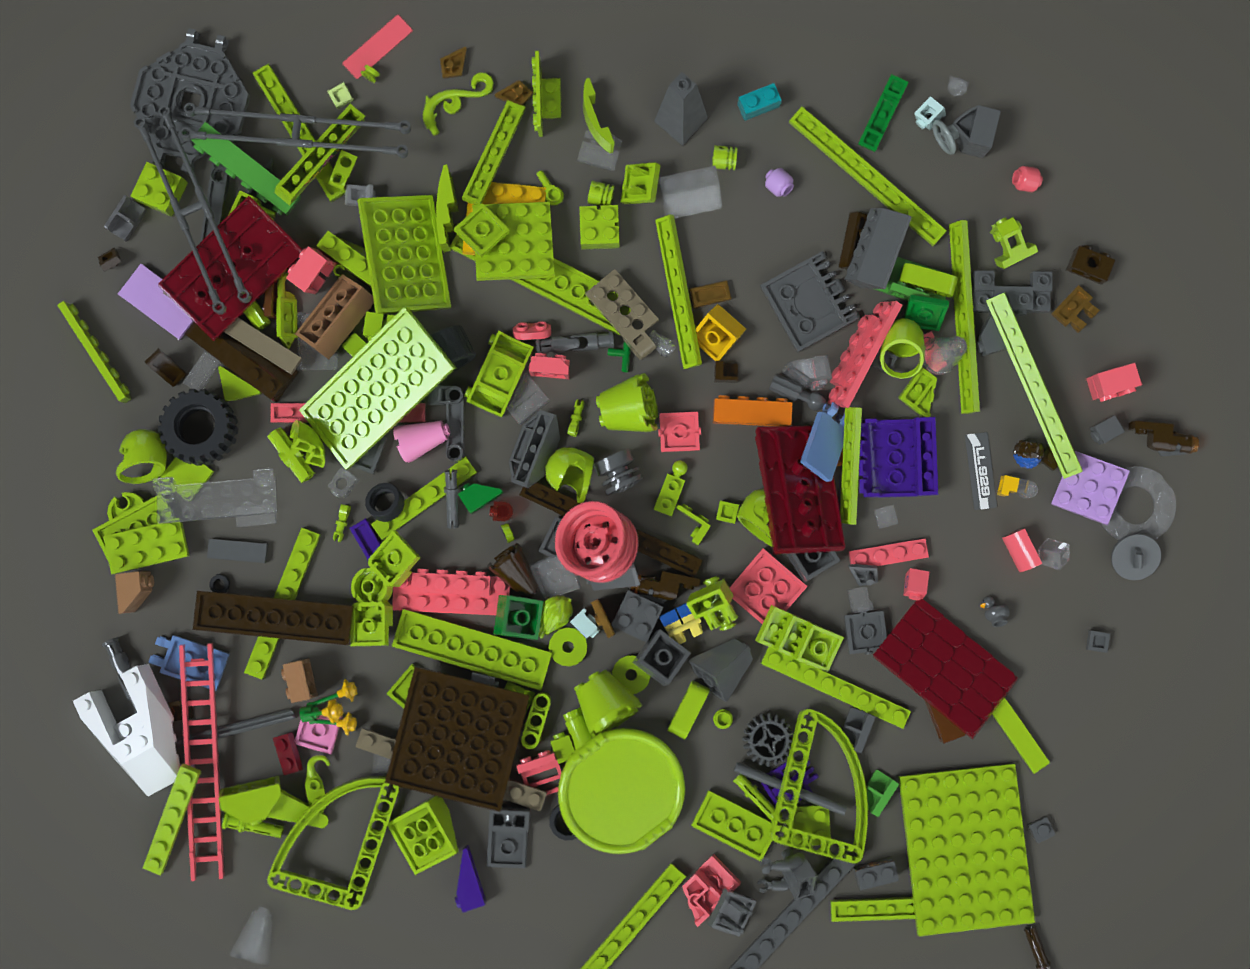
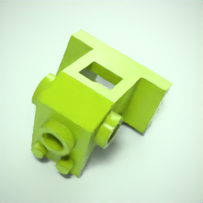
(1001, 232)

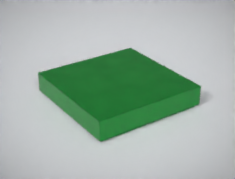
(926, 311)

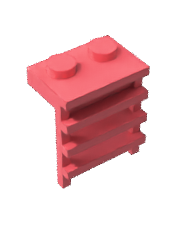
(531, 766)

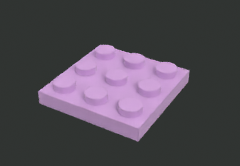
(1093, 490)

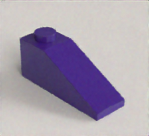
(469, 888)

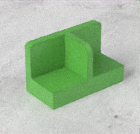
(879, 791)

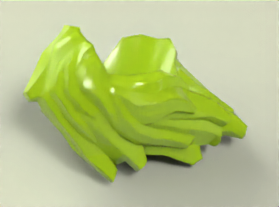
(555, 614)

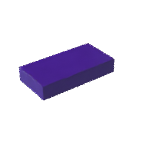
(365, 537)

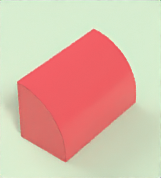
(1022, 550)

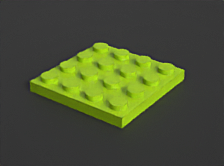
(527, 247)

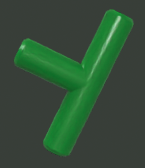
(624, 353)

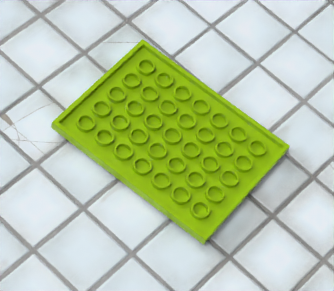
(966, 849)

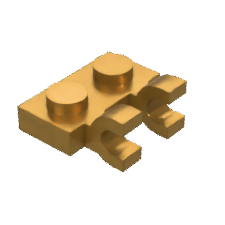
(1072, 305)

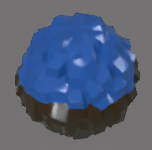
(1028, 453)

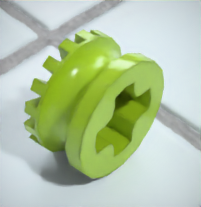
(370, 73)

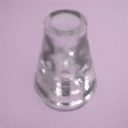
(663, 345)

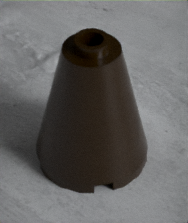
(514, 570)

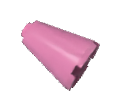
(419, 438)

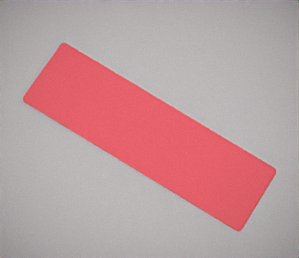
(377, 46)

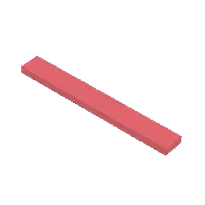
(290, 412)

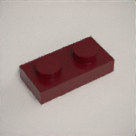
(288, 753)

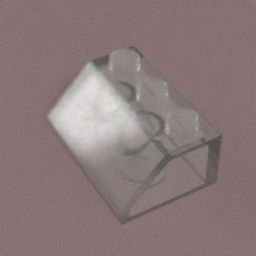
(690, 192)
(810, 372)

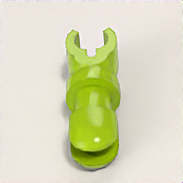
(576, 417)
(344, 512)

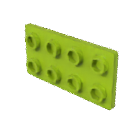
(547, 98)

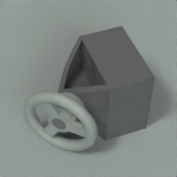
(972, 131)

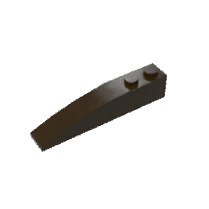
(245, 362)

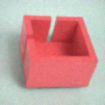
(305, 272)
(1118, 380)

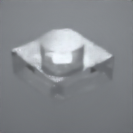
(886, 516)

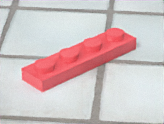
(890, 553)

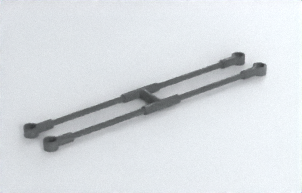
(297, 120)
(181, 213)

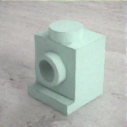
(932, 108)
(585, 624)

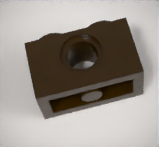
(1079, 264)

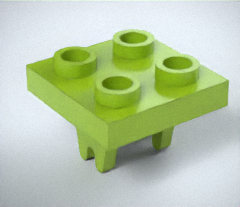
(640, 183)

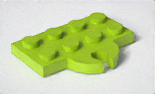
(133, 516)

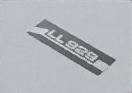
(981, 471)

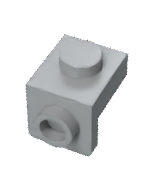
(354, 192)

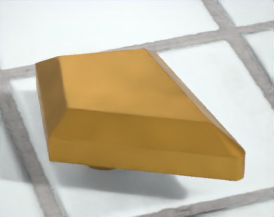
(453, 64)
(515, 93)

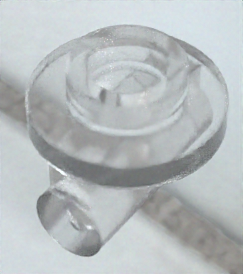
(957, 86)

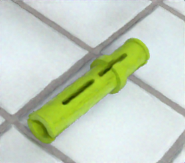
(753, 793)

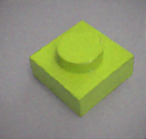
(727, 512)

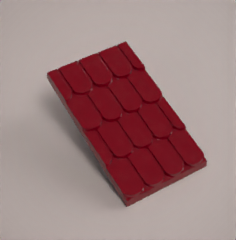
(259, 254)
(798, 502)
(945, 667)

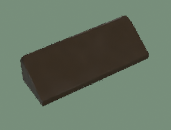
(854, 228)

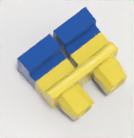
(674, 626)

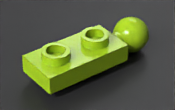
(671, 489)

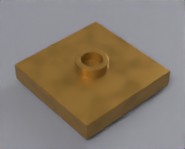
(602, 619)

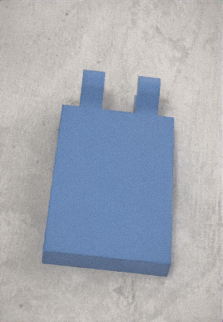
(825, 443)
(171, 663)

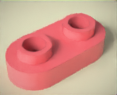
(531, 331)

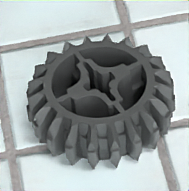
(760, 741)

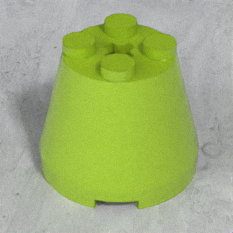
(629, 406)
(605, 702)

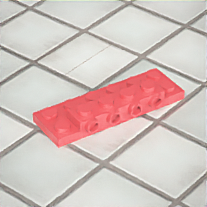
(861, 352)
(449, 592)

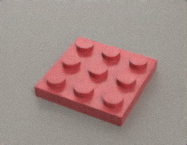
(766, 584)

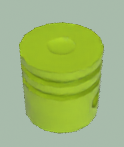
(724, 157)
(600, 193)

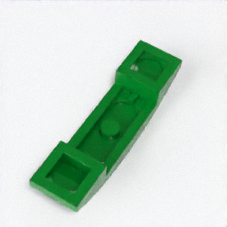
(883, 113)

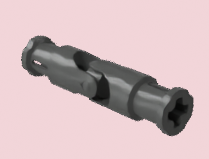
(561, 344)
(119, 662)

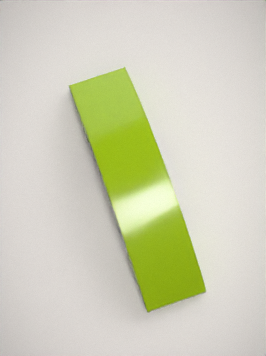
(601, 135)

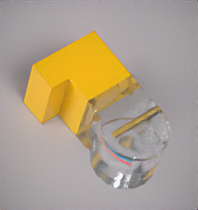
(1024, 488)

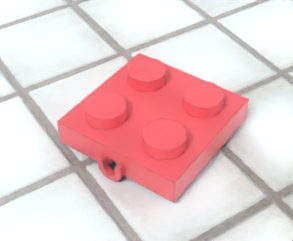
(679, 432)

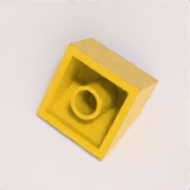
(718, 332)

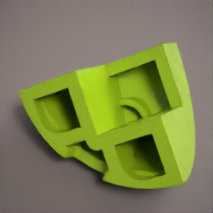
(308, 440)

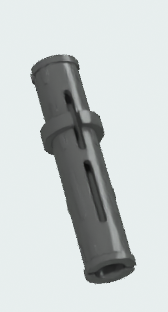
(451, 498)

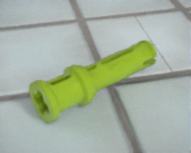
(261, 828)

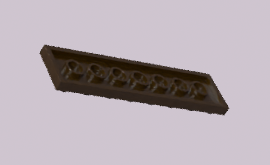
(273, 617)

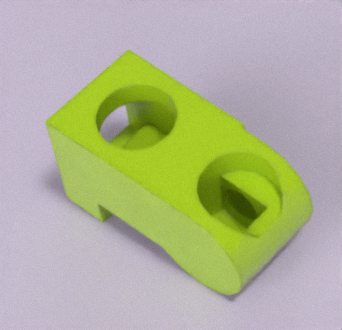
(342, 169)

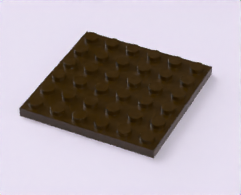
(457, 739)

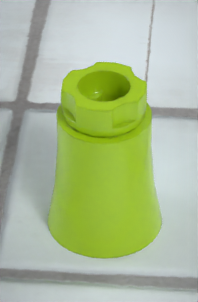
(577, 728)

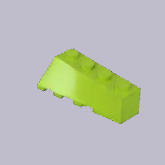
(346, 254)

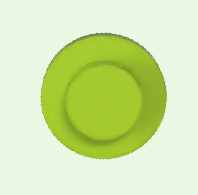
(723, 719)

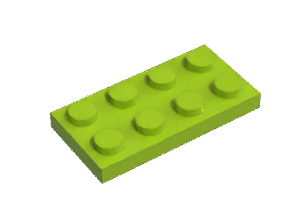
(145, 546)
(733, 825)

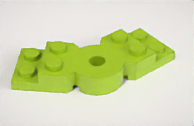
(388, 569)

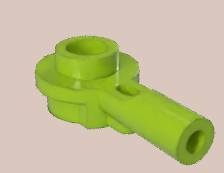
(553, 194)

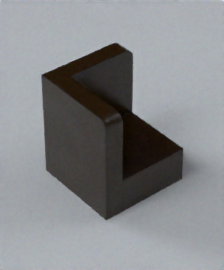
(726, 372)
(176, 710)

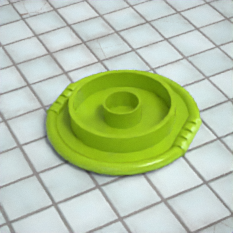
(621, 791)

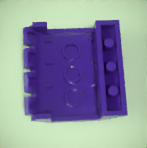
(898, 458)

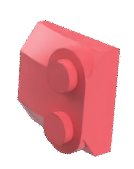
(549, 367)

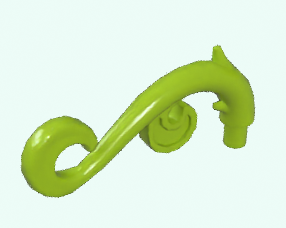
(453, 94)

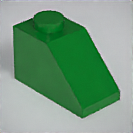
(478, 496)

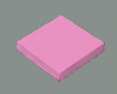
(317, 736)

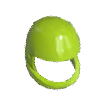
(903, 340)
(139, 448)
(570, 468)
(754, 516)

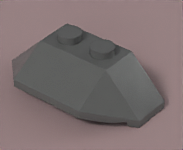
(533, 449)

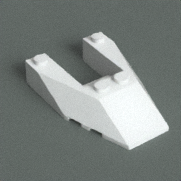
(142, 742)

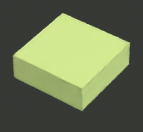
(340, 95)

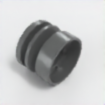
(618, 472)

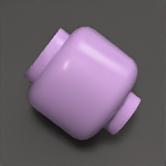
(779, 182)

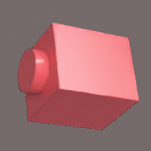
(916, 584)

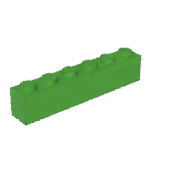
(245, 168)

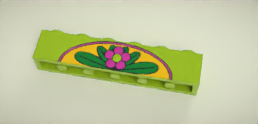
(317, 157)

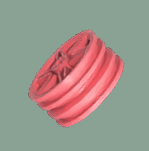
(596, 542)

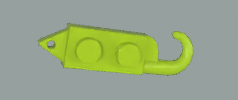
(286, 313)

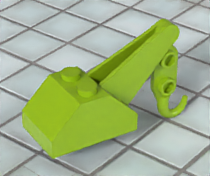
(265, 798)

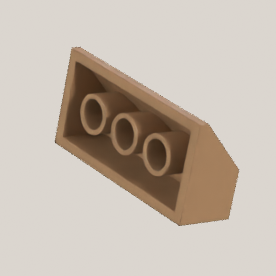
(335, 316)

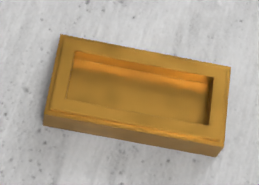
(710, 294)

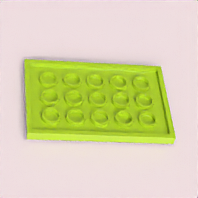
(404, 253)

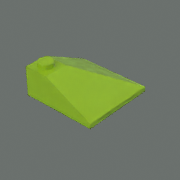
(425, 834)

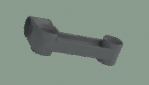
(454, 417)

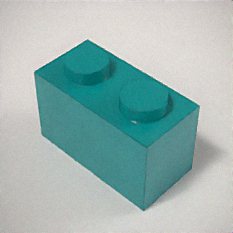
(759, 101)

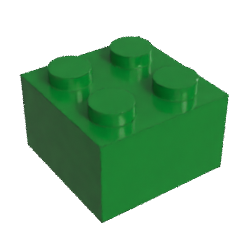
(518, 617)

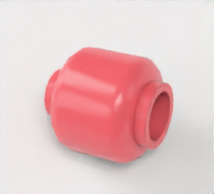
(1027, 179)

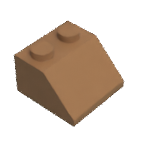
(133, 590)
(299, 681)

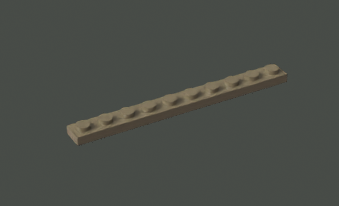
(515, 791)

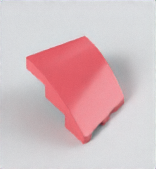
(706, 887)

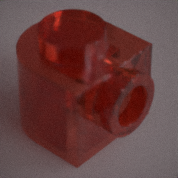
(501, 511)

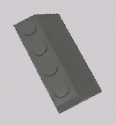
(877, 248)

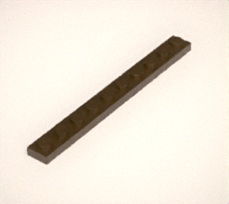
(646, 544)

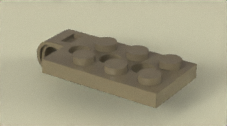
(637, 340)

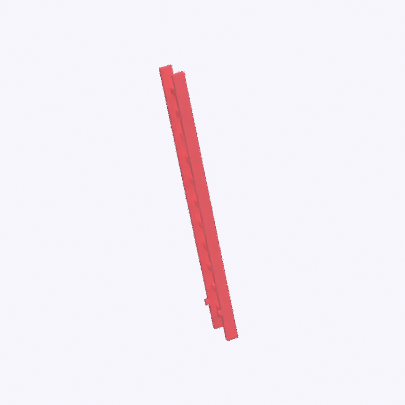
(215, 760)

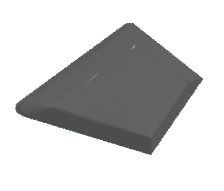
(864, 574)

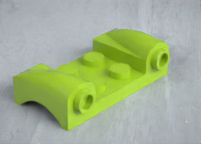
(499, 374)

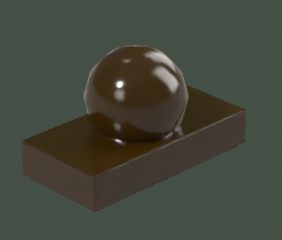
(165, 367)

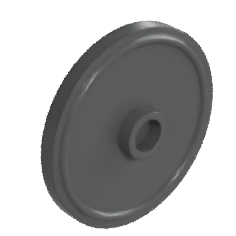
(1136, 556)

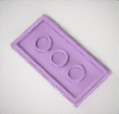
(148, 297)

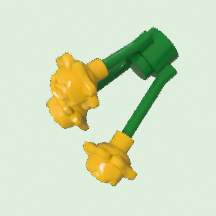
(333, 710)

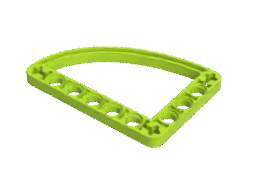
(859, 786)
(365, 852)

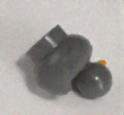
(995, 614)

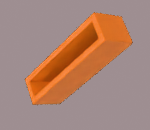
(752, 412)

